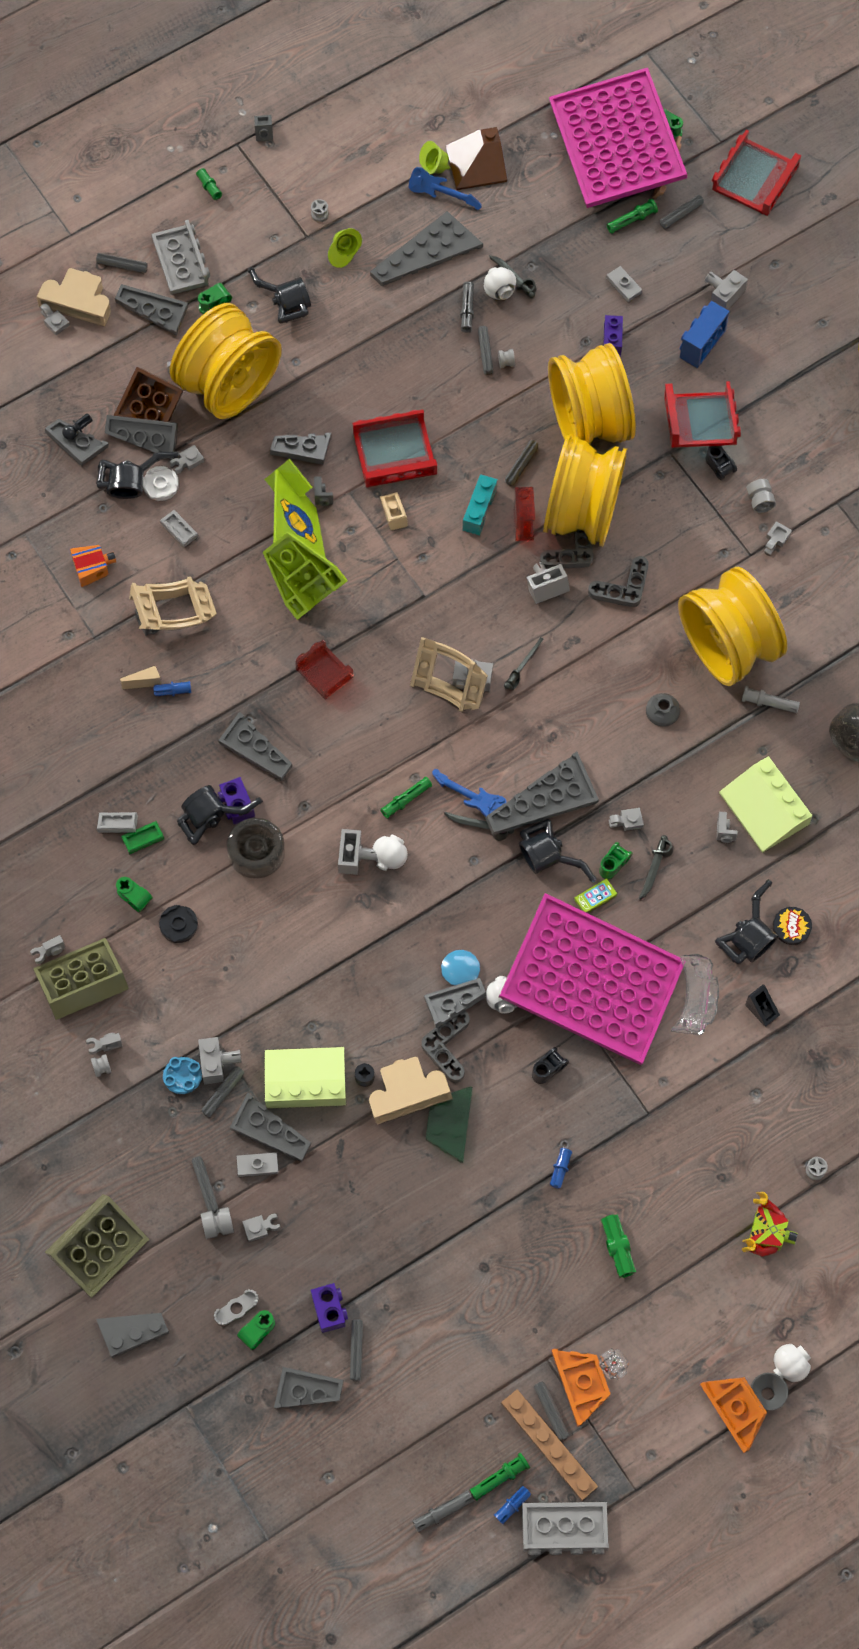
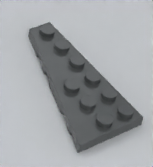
(429, 248)
(551, 795)

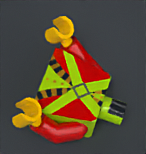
(768, 1229)

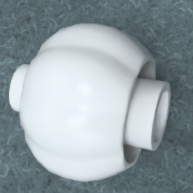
(499, 283)
(390, 852)
(492, 998)
(792, 1363)

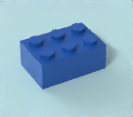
(704, 334)

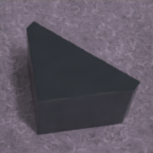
(762, 1005)

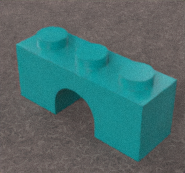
(479, 503)

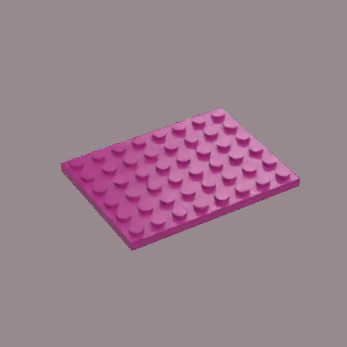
(617, 137)
(592, 979)

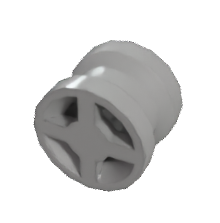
(321, 206)
(506, 358)
(101, 1065)
(816, 1163)

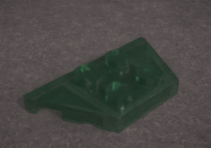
(449, 1123)

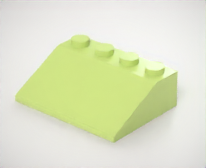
(766, 804)
(305, 1077)

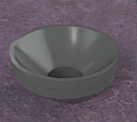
(662, 717)
(776, 1384)

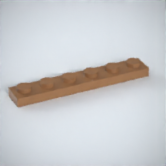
(549, 1445)

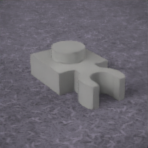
(188, 458)
(257, 1228)

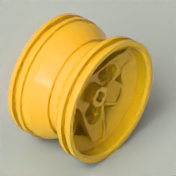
(225, 360)
(592, 396)
(584, 490)
(732, 626)

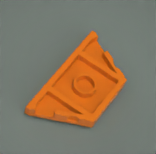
(582, 1382)
(737, 1408)

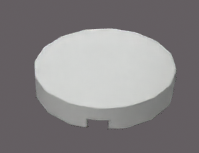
(160, 483)

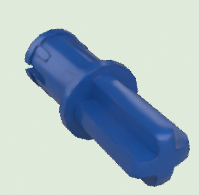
(172, 689)
(560, 1168)
(512, 1504)

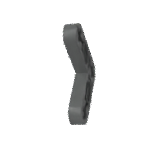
(579, 550)
(630, 590)
(440, 1048)

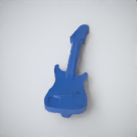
(422, 182)
(483, 801)

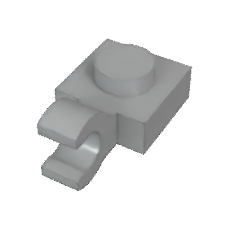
(54, 321)
(776, 536)
(629, 819)
(51, 947)
(108, 1042)

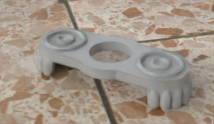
(247, 1300)

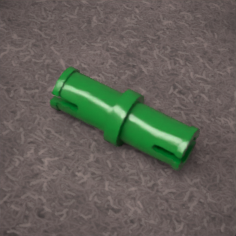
(209, 184)

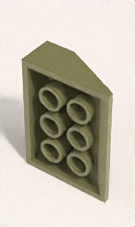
(81, 978)
(97, 1245)

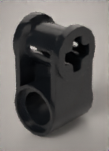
(722, 464)
(551, 1064)

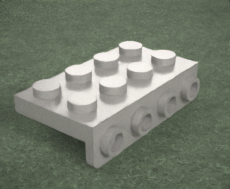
(181, 258)
(565, 1527)

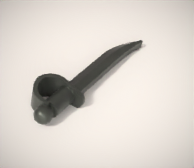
(522, 284)
(514, 677)
(477, 823)
(659, 853)

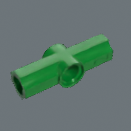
(618, 1246)

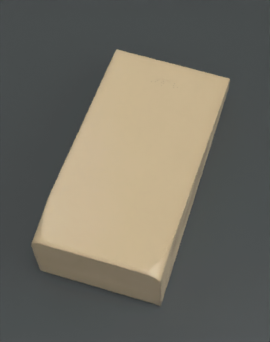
(394, 511)
(144, 678)

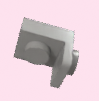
(723, 831)

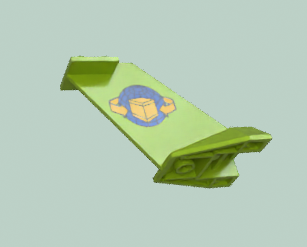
(297, 547)

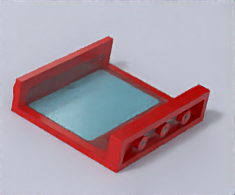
(754, 175)
(702, 418)
(394, 448)

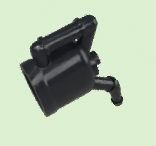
(287, 296)
(127, 477)
(205, 812)
(545, 850)
(751, 935)

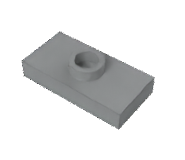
(624, 283)
(179, 528)
(117, 822)
(257, 1164)

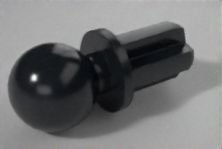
(70, 431)

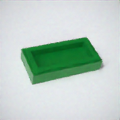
(142, 837)

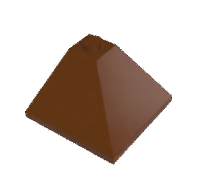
(477, 159)
(148, 397)

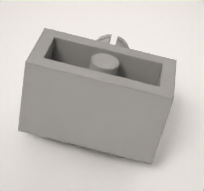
(728, 289)
(547, 582)
(461, 672)
(352, 852)
(213, 1060)

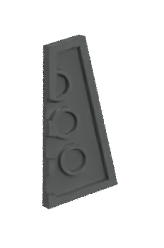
(154, 307)
(148, 434)
(251, 745)
(262, 1126)

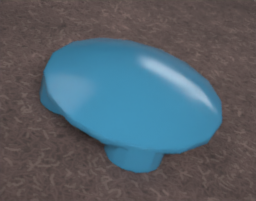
(460, 967)
(182, 1075)

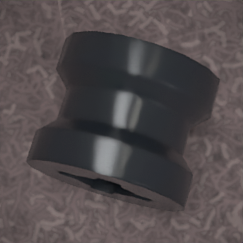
(365, 1079)

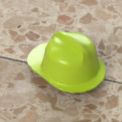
(433, 158)
(344, 247)

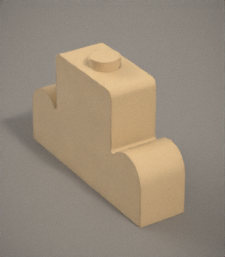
(77, 297)
(407, 1090)

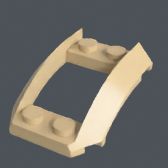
(147, 610)
(424, 671)

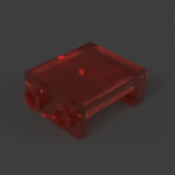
(524, 513)
(323, 669)

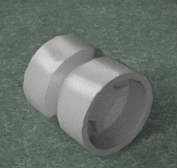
(761, 495)
(217, 1223)

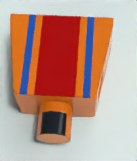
(91, 563)

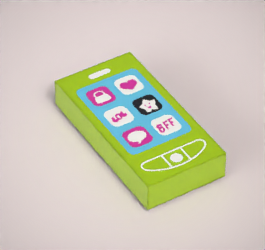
(595, 896)

